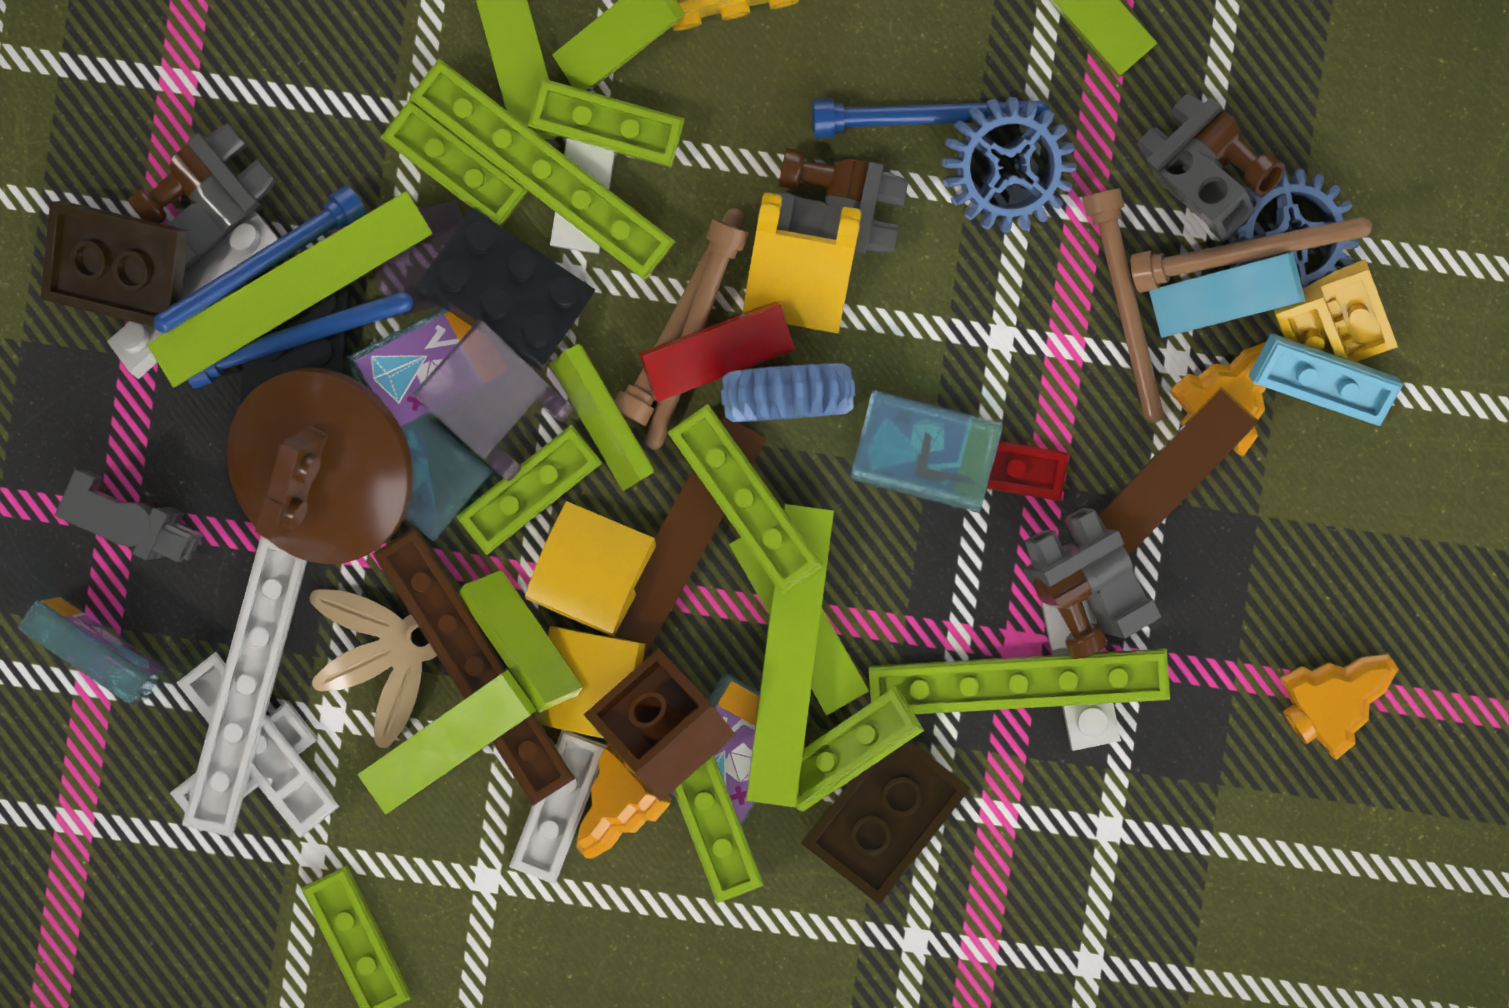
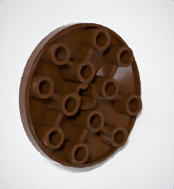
(320, 465)

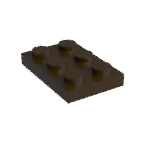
(112, 263)
(885, 819)

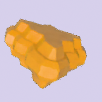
(1195, 390)
(1336, 699)
(618, 806)

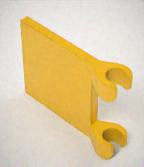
(801, 270)

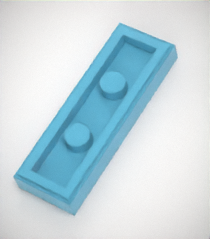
(1227, 295)
(1325, 379)

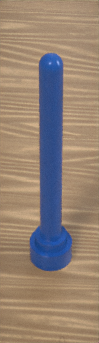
(833, 117)
(340, 211)
(307, 333)

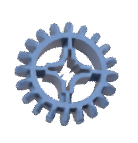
(1024, 147)
(1289, 214)
(787, 392)

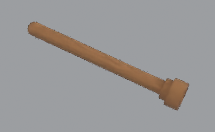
(1105, 212)
(723, 244)
(1153, 269)
(637, 399)

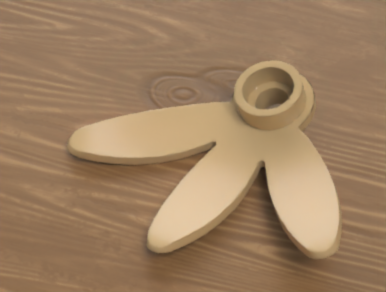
(369, 660)

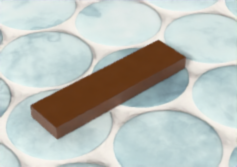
(1177, 468)

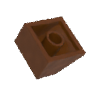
(660, 724)

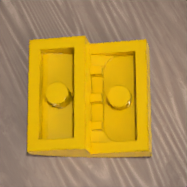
(1340, 315)
(590, 568)
(599, 666)

